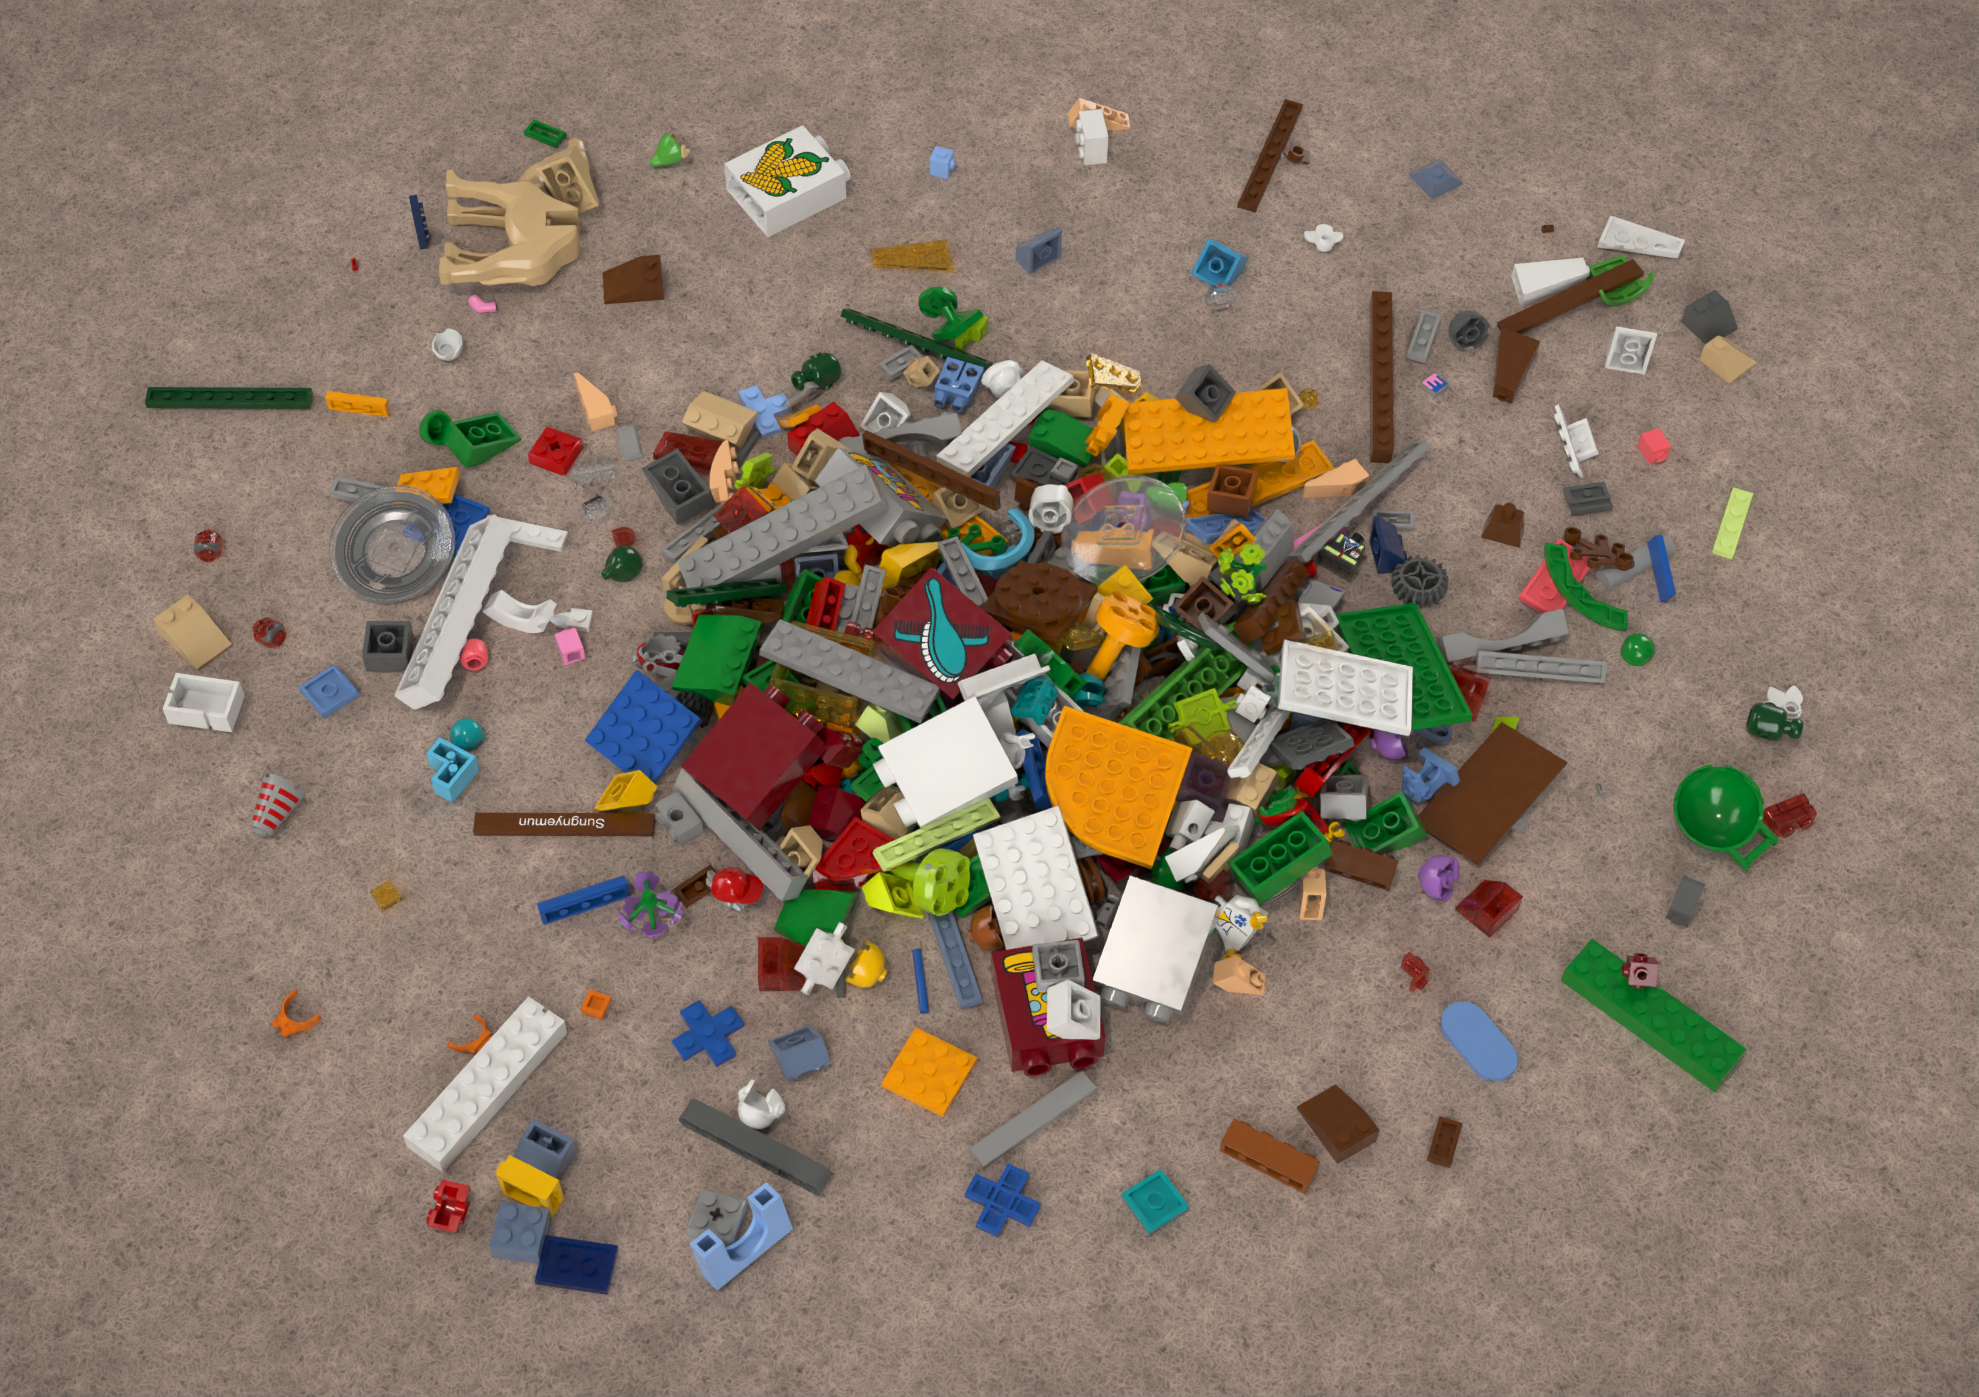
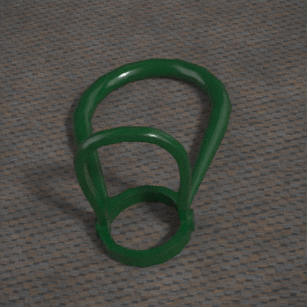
(1185, 630)

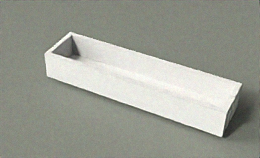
(485, 1084)

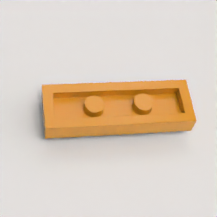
(357, 403)

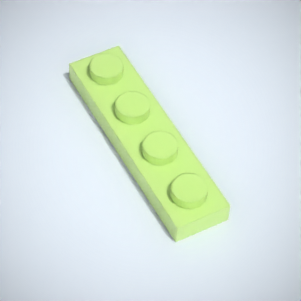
(1732, 523)

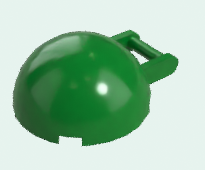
(1722, 812)

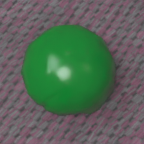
(1637, 649)

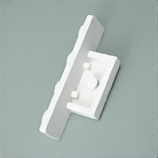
(1579, 440)

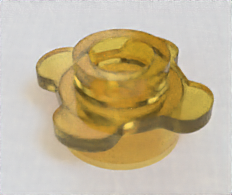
(1311, 395)

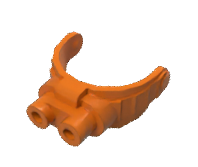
(288, 1026)
(475, 1046)

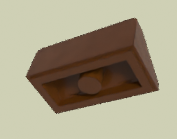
(693, 888)

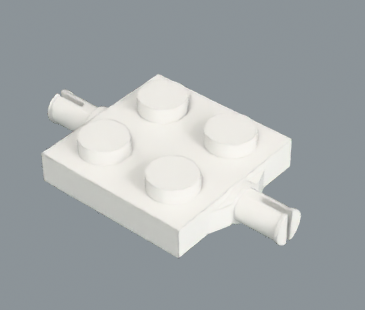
(824, 959)

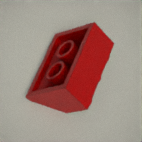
(830, 420)

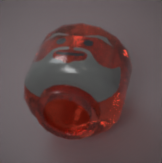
(208, 545)
(269, 632)

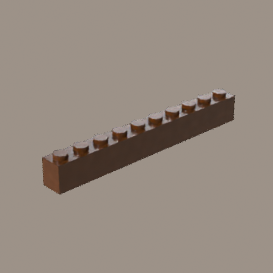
(1381, 377)

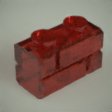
(1789, 816)

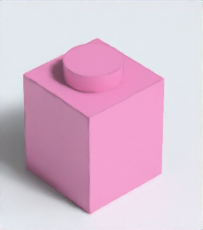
(569, 646)

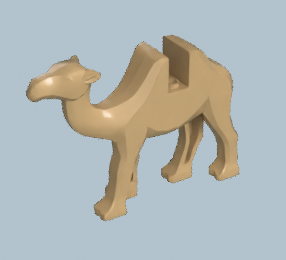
(538, 229)

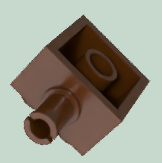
(1204, 598)

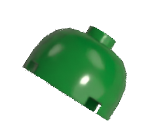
(1163, 875)

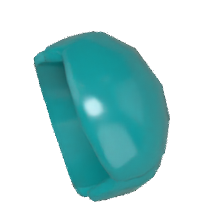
(467, 734)

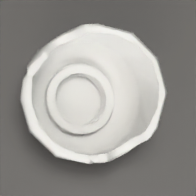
(447, 345)

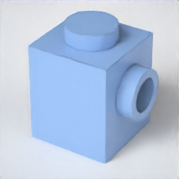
(942, 162)

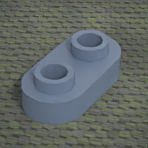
(1431, 734)

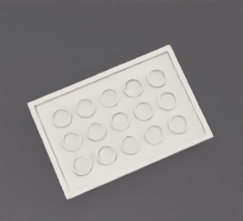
(1346, 687)
(1035, 881)

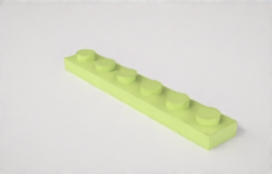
(936, 834)

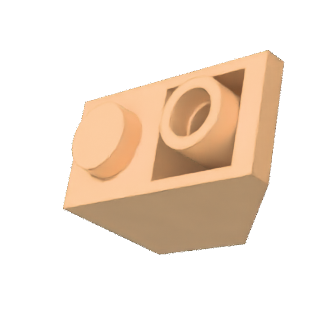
(1238, 976)

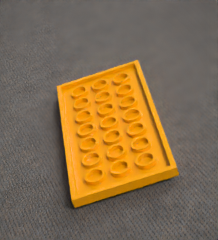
(1169, 438)

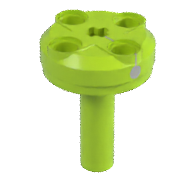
(938, 881)

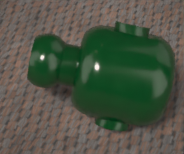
(820, 368)
(1771, 722)

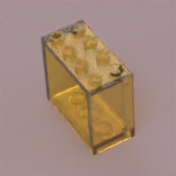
(823, 704)

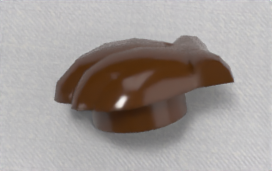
(1297, 154)

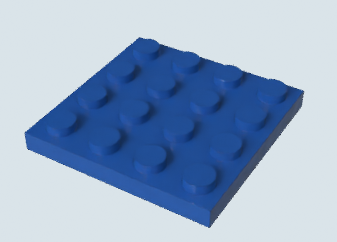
(643, 728)

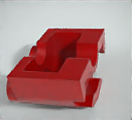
(450, 1206)

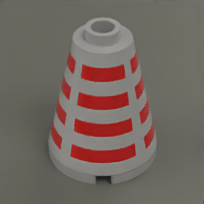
(274, 804)

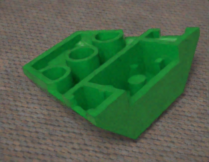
(815, 910)

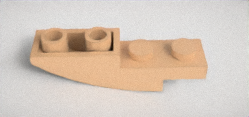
(723, 473)

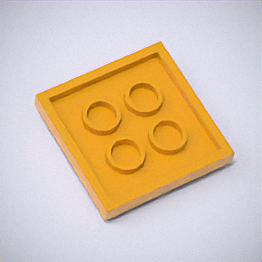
(929, 1072)

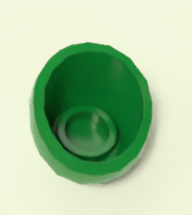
(434, 426)

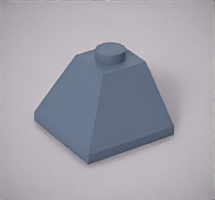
(1435, 178)

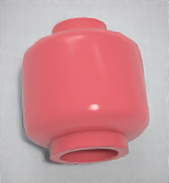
(474, 654)

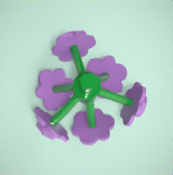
(637, 907)

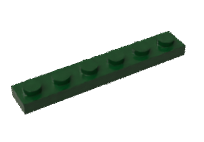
(728, 591)

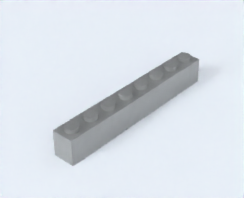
(743, 838)

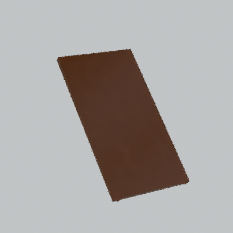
(1492, 793)

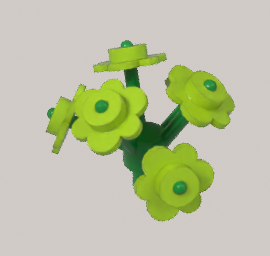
(1245, 578)

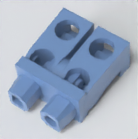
(957, 385)

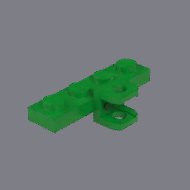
(869, 782)

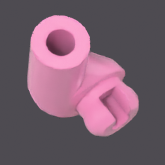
(480, 306)

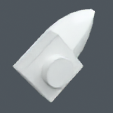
(577, 618)

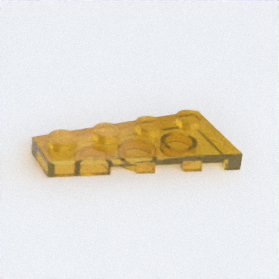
(923, 255)

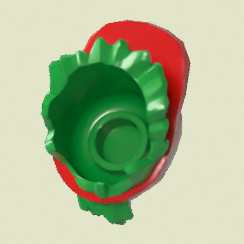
(1280, 809)

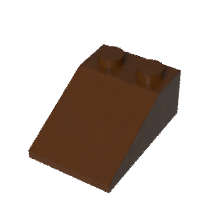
(634, 281)
(759, 609)
(1339, 1123)

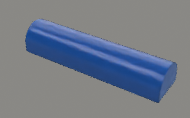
(1034, 769)
(583, 900)

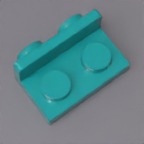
(1035, 700)

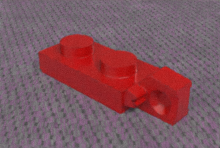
(823, 883)

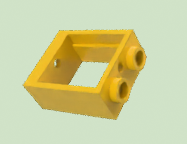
(529, 1185)

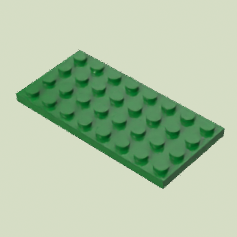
(1403, 637)

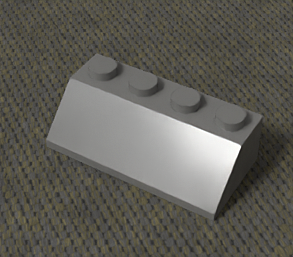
(1276, 539)

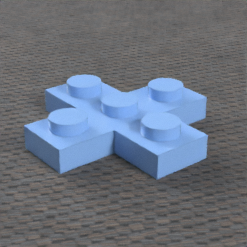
(767, 409)

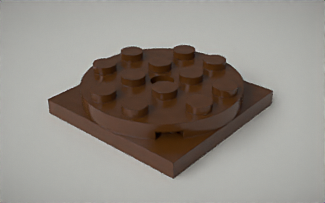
(1039, 599)

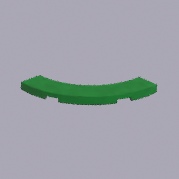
(1577, 595)

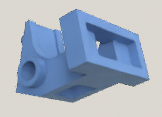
(1435, 770)

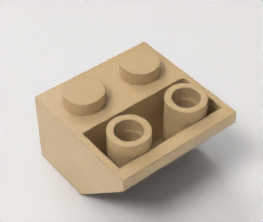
(883, 815)

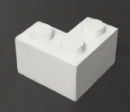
(1235, 816)

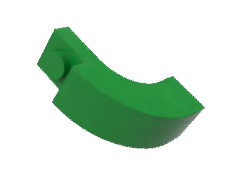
(1061, 672)

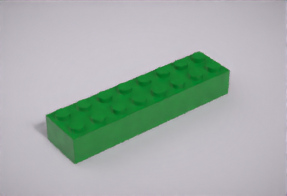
(1654, 1016)

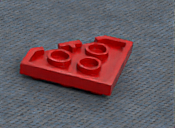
(853, 852)

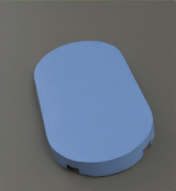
(1479, 1041)

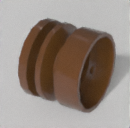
(1092, 881)

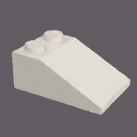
(1630, 350)
(1193, 859)

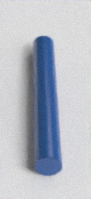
(920, 981)

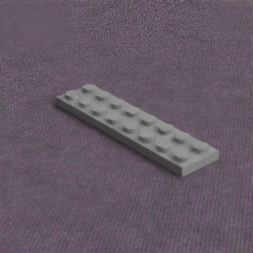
(850, 671)

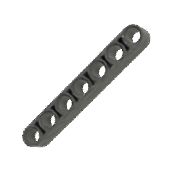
(755, 1145)

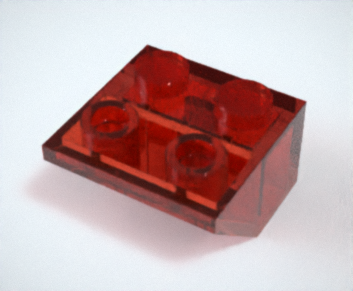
(1490, 905)
(777, 963)

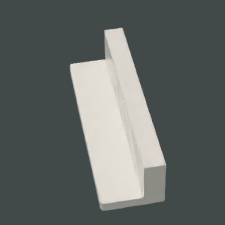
(1001, 677)

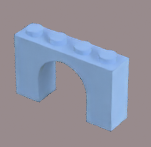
(768, 1226)

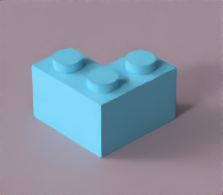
(453, 767)

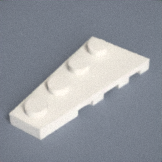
(1639, 239)

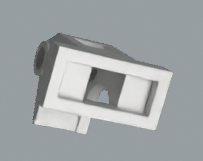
(1253, 702)

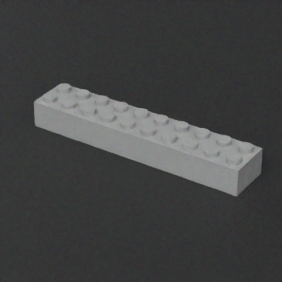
(786, 531)

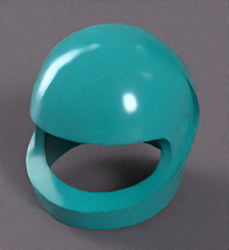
(1091, 692)

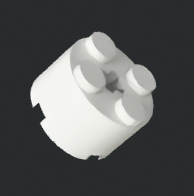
(1051, 507)

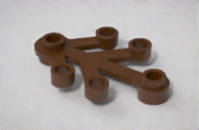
(1600, 548)

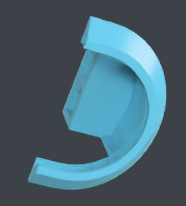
(999, 565)

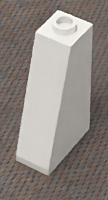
(1547, 278)

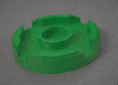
(933, 298)

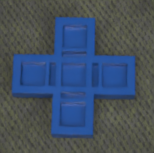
(707, 1033)
(1002, 1200)

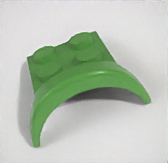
(1625, 293)

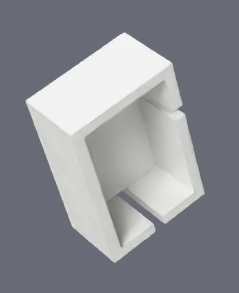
(203, 702)

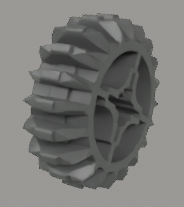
(1419, 581)

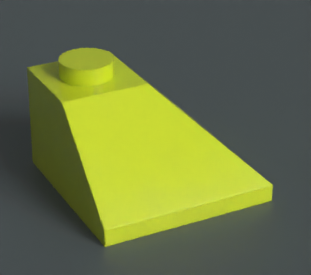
(892, 895)

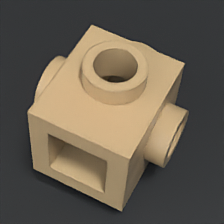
(921, 372)

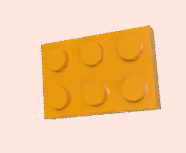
(438, 482)

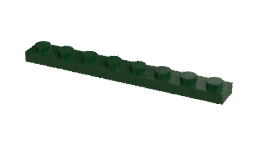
(907, 337)
(228, 397)

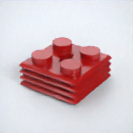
(555, 451)

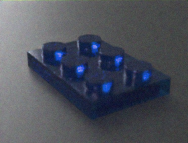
(576, 1264)

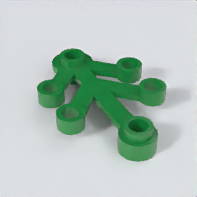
(997, 544)

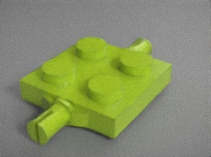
(756, 471)
(1203, 712)

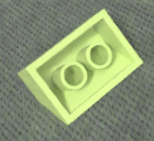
(879, 723)

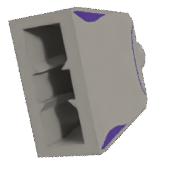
(1320, 594)

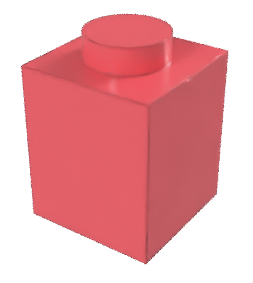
(1654, 446)

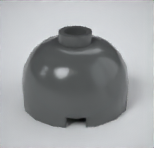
(1471, 327)

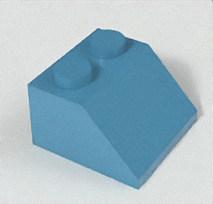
(1219, 263)

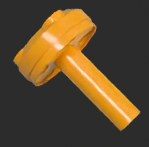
(1126, 623)

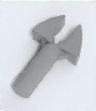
(808, 393)

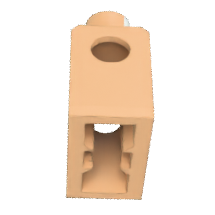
(1312, 884)

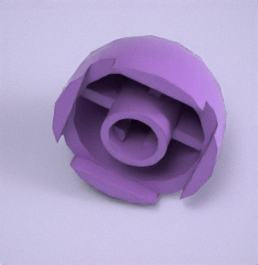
(1390, 745)
(1437, 873)

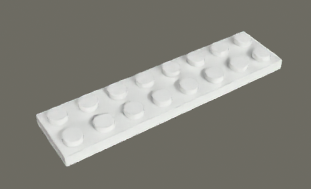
(1005, 418)

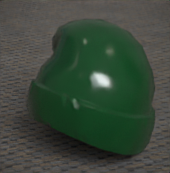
(623, 564)

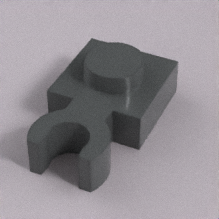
(1104, 711)

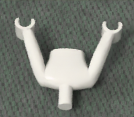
(1015, 750)

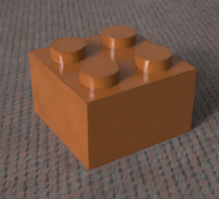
(1232, 490)

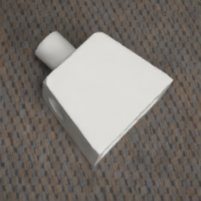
(1188, 823)

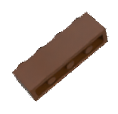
(1269, 1155)

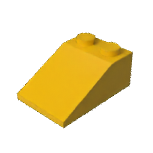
(908, 560)

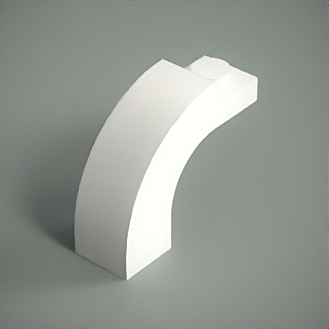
(518, 615)

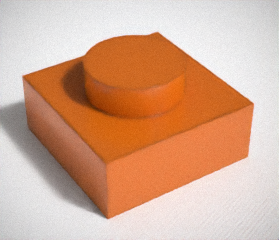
(596, 1004)

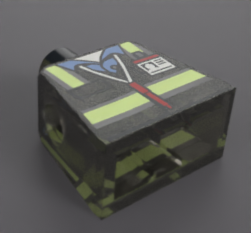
(1342, 555)

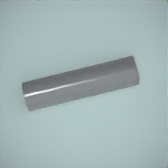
(1612, 577)

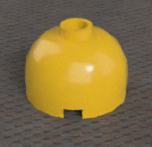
(867, 966)

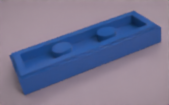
(1661, 568)

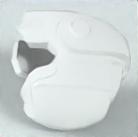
(1002, 377)
(758, 1110)

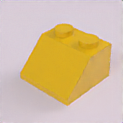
(1125, 583)

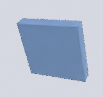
(329, 691)

